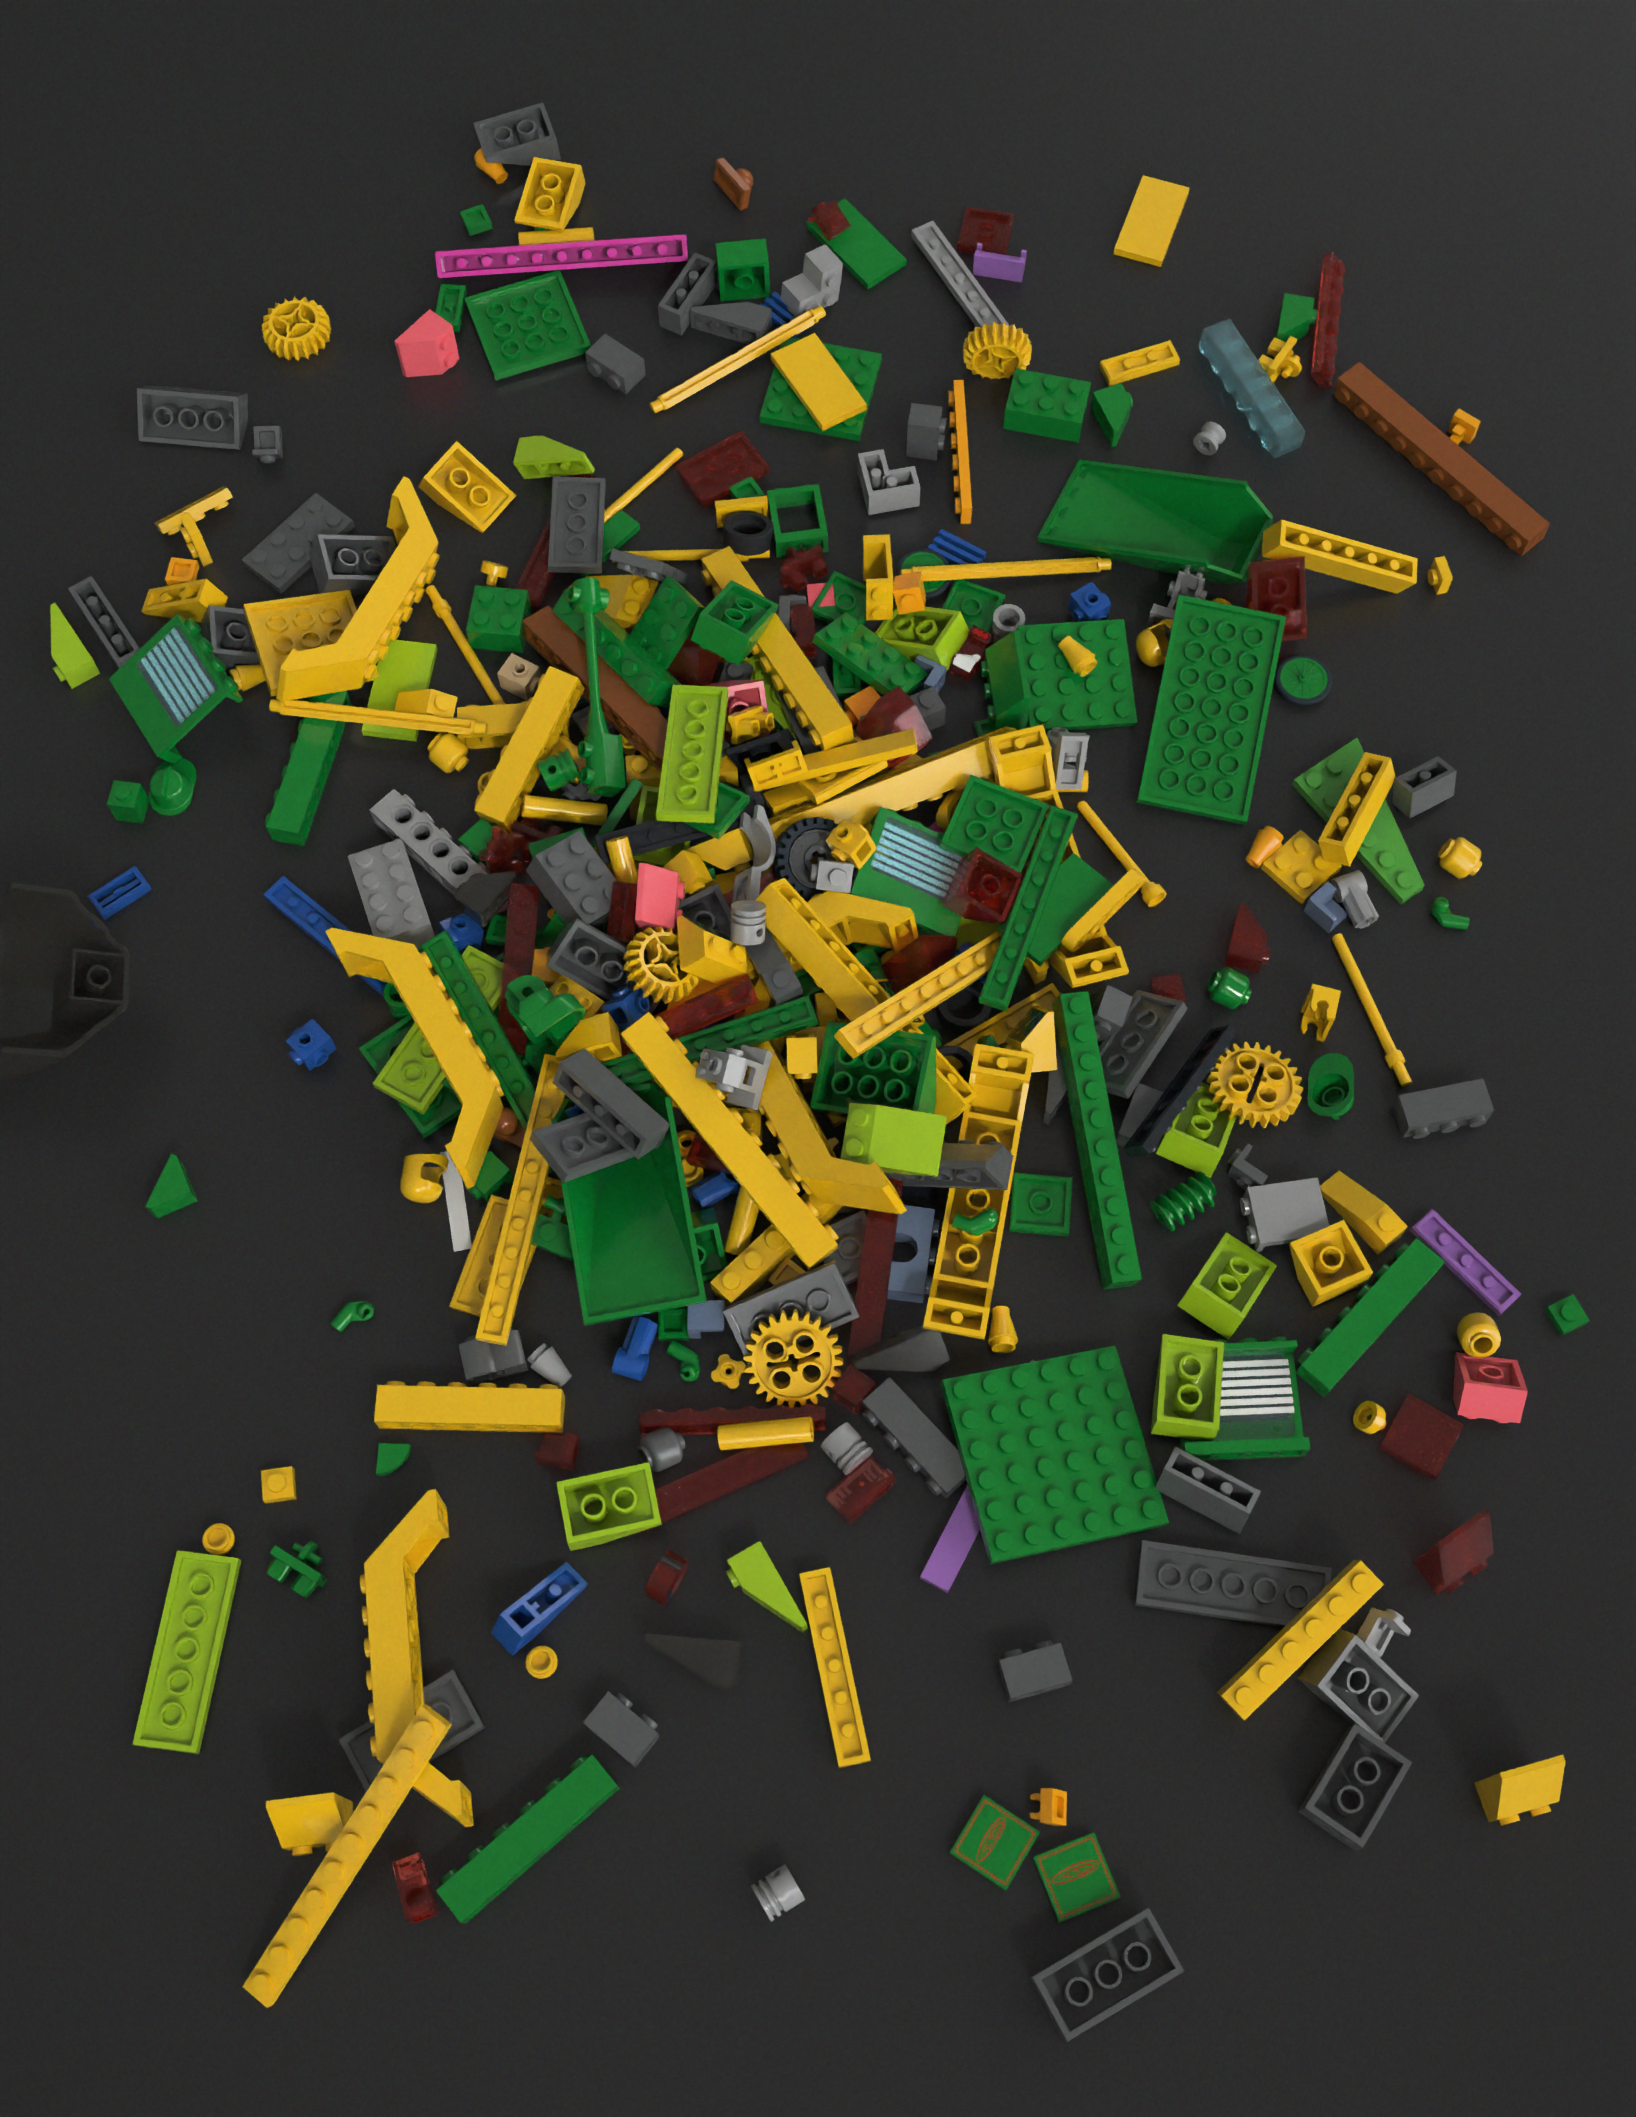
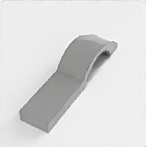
(763, 843)

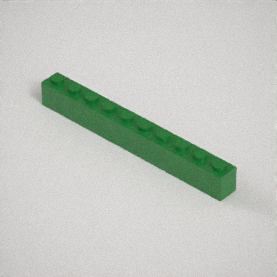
(1096, 1141)

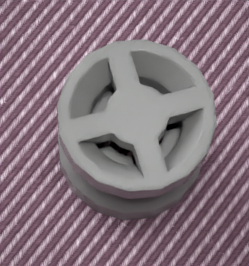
(1209, 438)

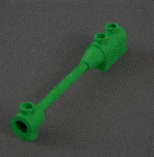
(602, 750)

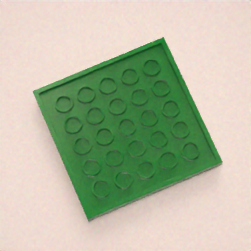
(1053, 1454)

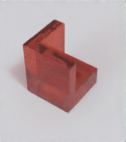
(558, 1451)

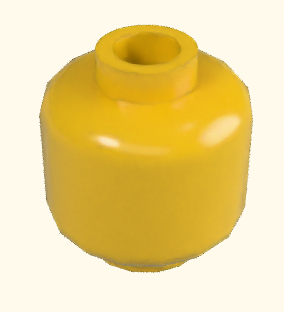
(448, 752)
(1460, 857)
(1478, 1335)

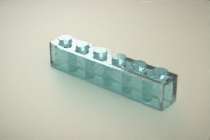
(1251, 388)

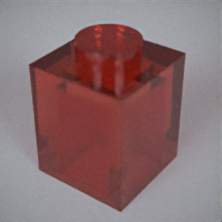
(852, 1389)

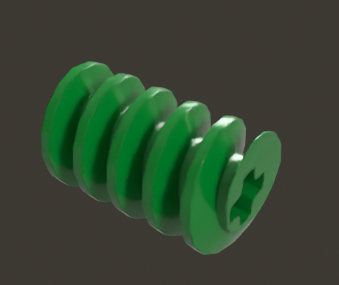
(1184, 1200)

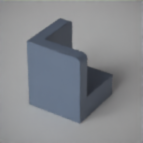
(936, 672)
(1324, 909)
(705, 1318)

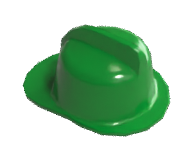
(172, 787)
(1331, 1085)

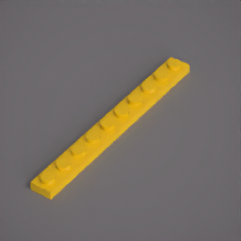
(918, 998)
(520, 1215)
(347, 1855)

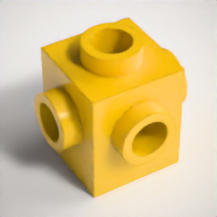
(851, 843)

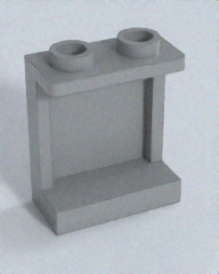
(1283, 1212)

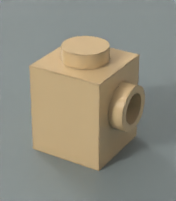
(519, 677)

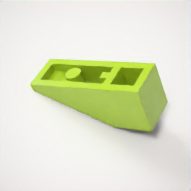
(548, 458)
(68, 652)
(761, 1582)

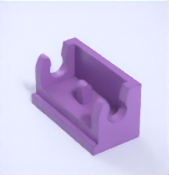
(999, 265)

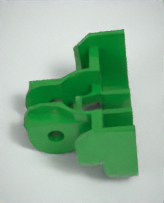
(542, 1016)

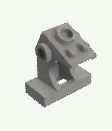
(1187, 585)
(1068, 748)
(729, 1070)

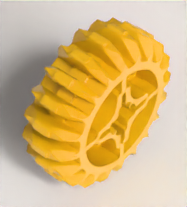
(293, 322)
(996, 350)
(660, 975)

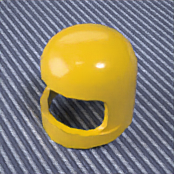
(1152, 644)
(421, 1182)

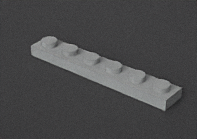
(956, 275)

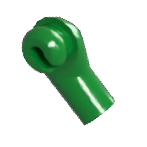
(1445, 917)
(978, 1224)
(352, 1312)
(688, 1361)

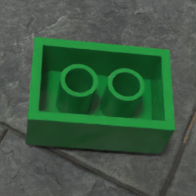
(1046, 405)

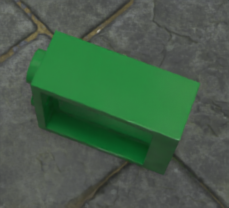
(804, 539)

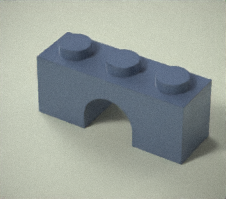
(909, 1279)

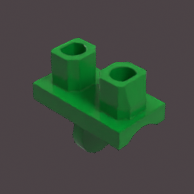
(308, 1577)

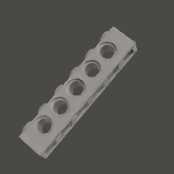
(397, 807)

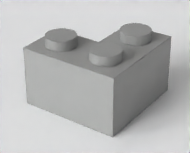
(816, 285)
(885, 488)

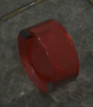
(666, 1577)

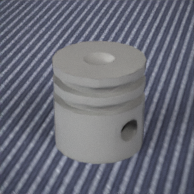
(1005, 620)
(748, 922)
(846, 1448)
(778, 1892)

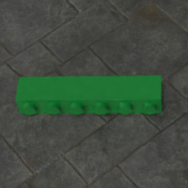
(622, 654)
(306, 774)
(1369, 1317)
(527, 1839)

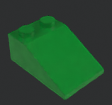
(733, 622)

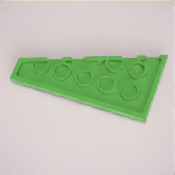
(1383, 846)

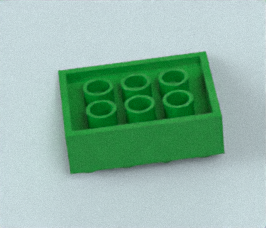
(890, 1074)

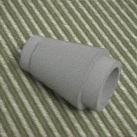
(549, 1365)

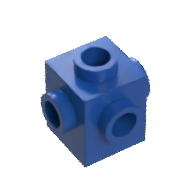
(1089, 604)
(462, 931)
(627, 1006)
(310, 1045)

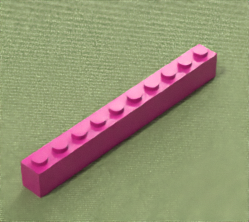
(561, 255)

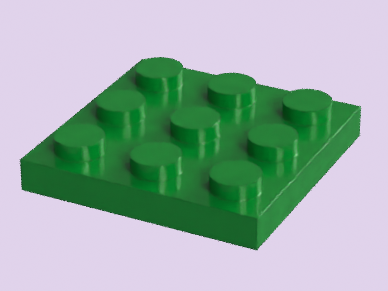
(995, 822)

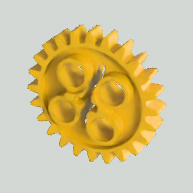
(1275, 1094)
(786, 1332)

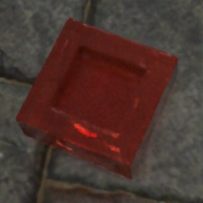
(1169, 986)

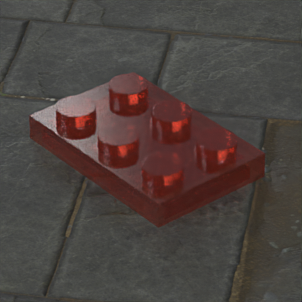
(720, 467)

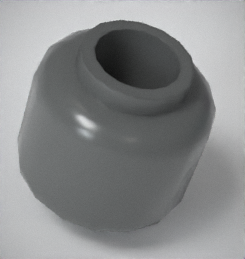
(661, 1448)

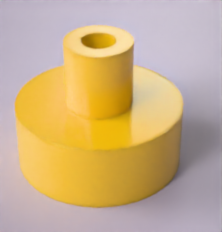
(494, 571)
(1369, 1417)

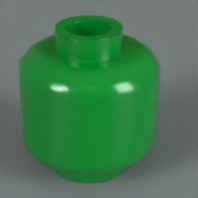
(1229, 988)

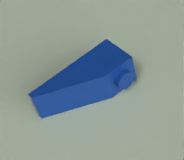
(537, 1608)

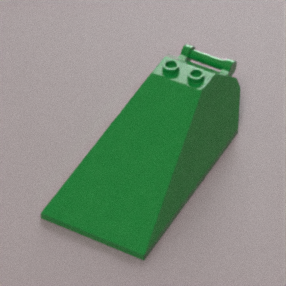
(1160, 520)
(634, 1229)

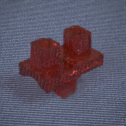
(800, 564)
(530, 829)
(500, 851)

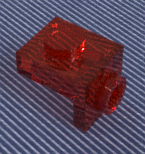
(829, 219)

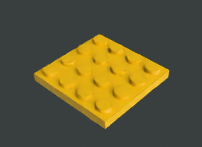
(296, 624)

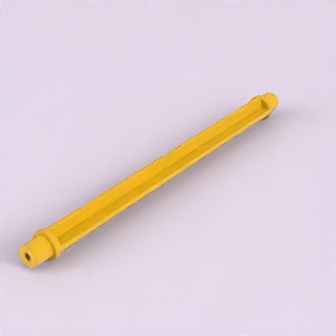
(737, 359)
(1011, 569)
(379, 717)

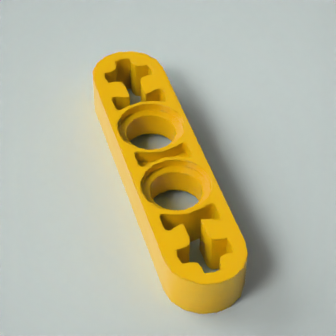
(1103, 910)

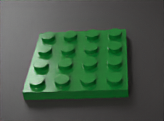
(527, 325)
(786, 410)
(1065, 698)

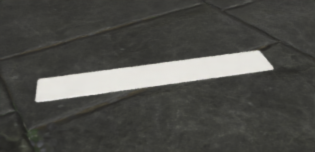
(456, 1207)

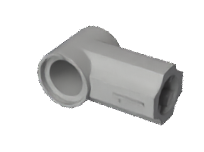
(1352, 892)

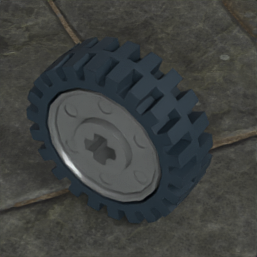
(797, 847)

